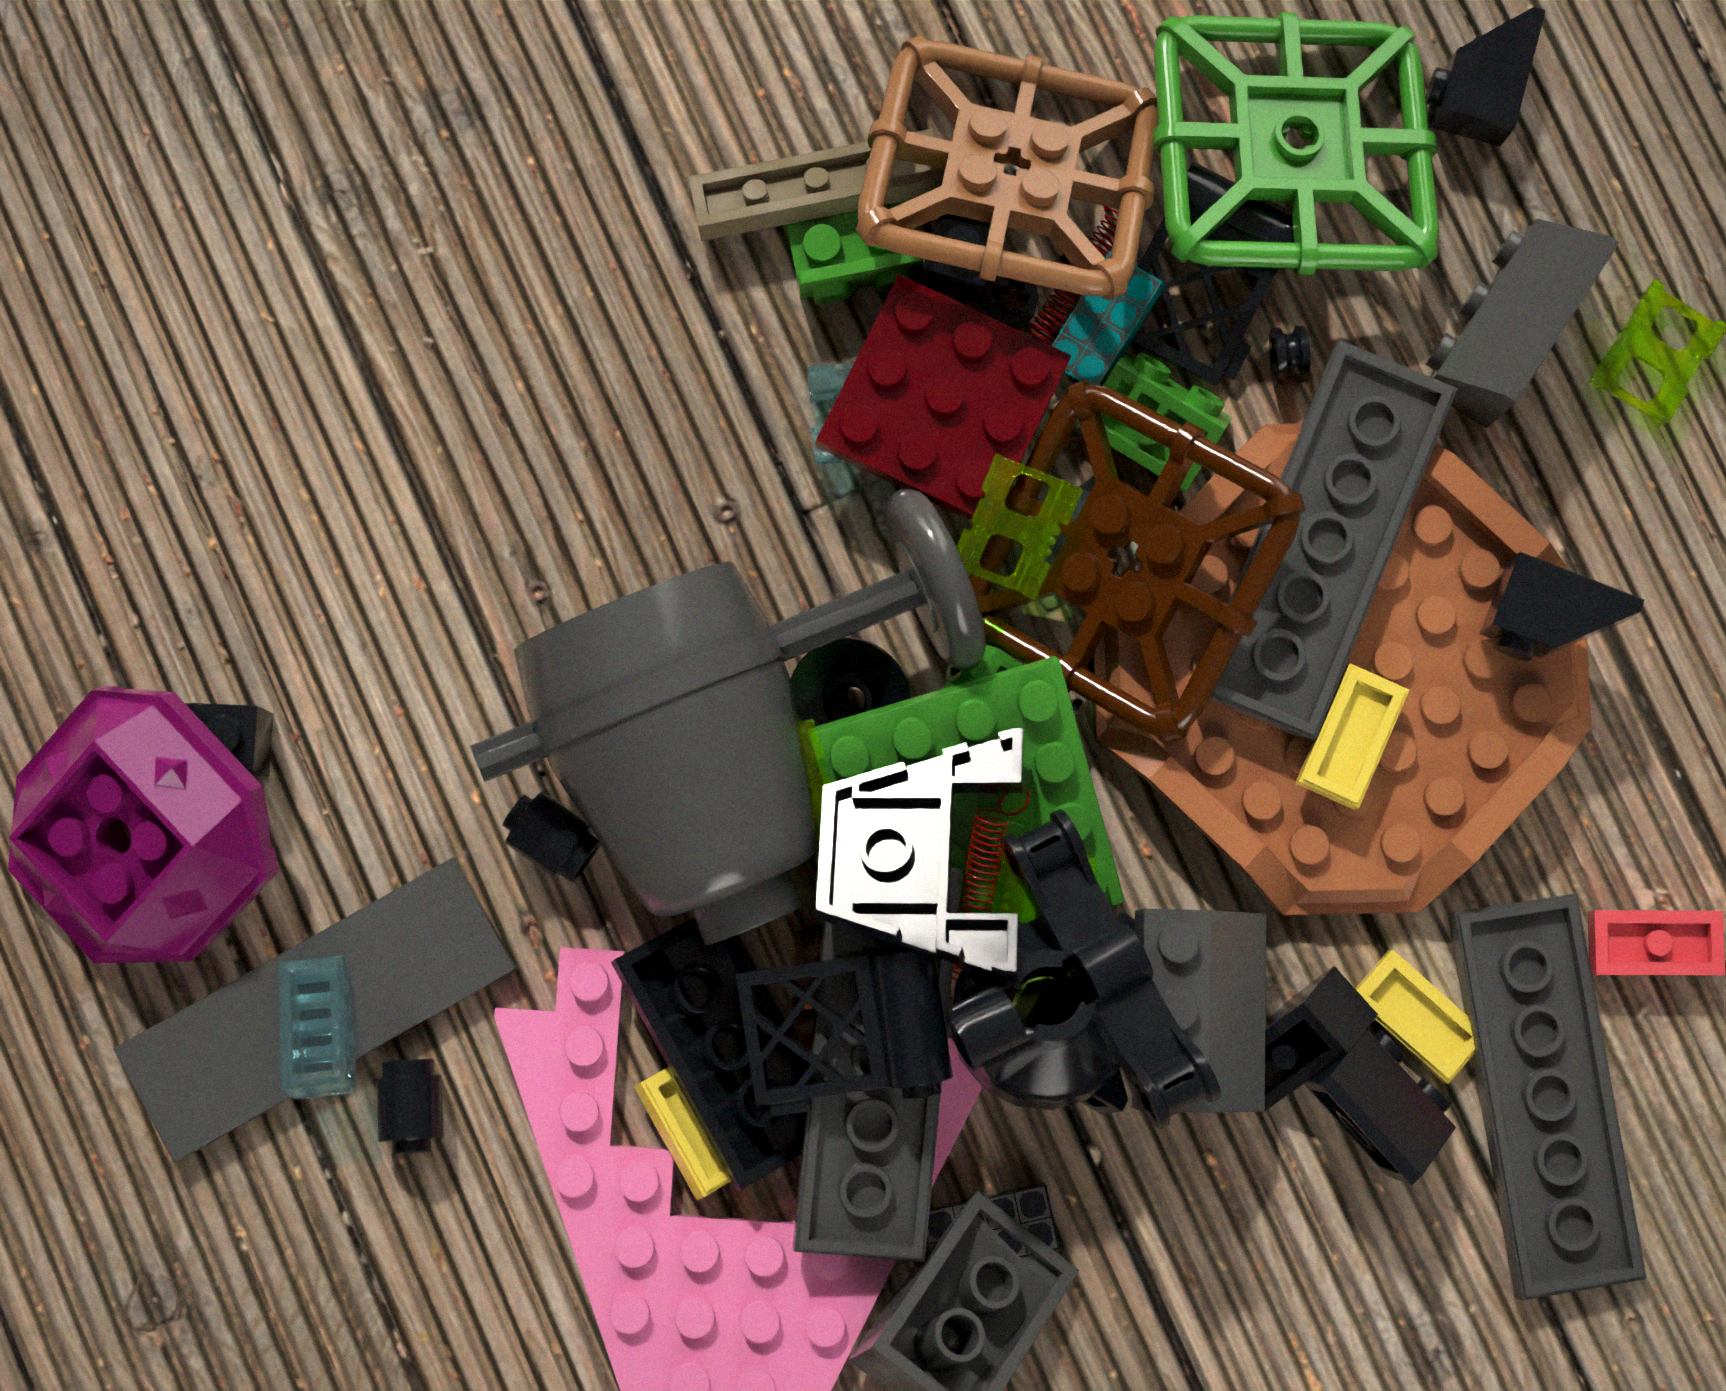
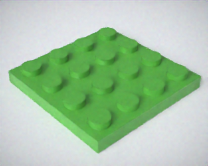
(974, 713)

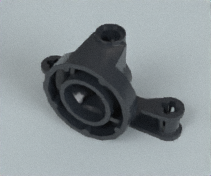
(1121, 1009)

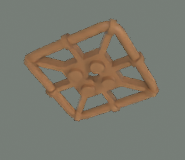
(974, 174)

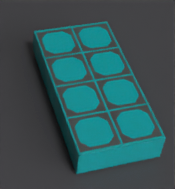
(1103, 329)

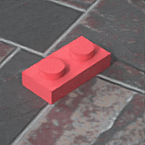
(1656, 942)

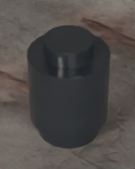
(550, 836)
(409, 1105)

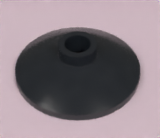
(827, 674)

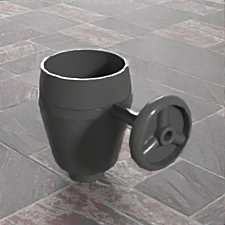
(684, 721)

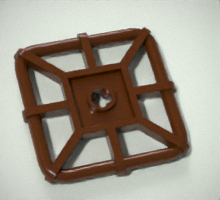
(1167, 544)

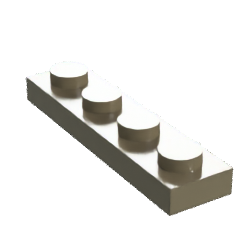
(798, 189)

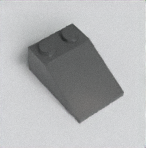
(966, 1309)

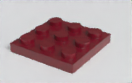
(940, 396)

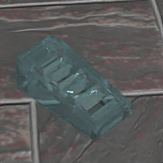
(292, 1029)

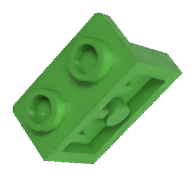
(834, 259)
(1148, 383)

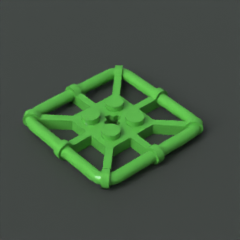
(1273, 170)

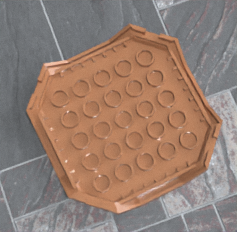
(1465, 750)

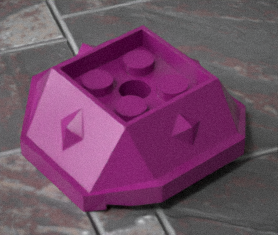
(192, 821)

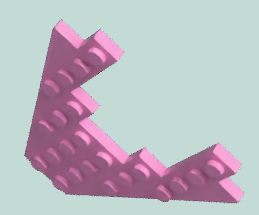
(680, 1293)

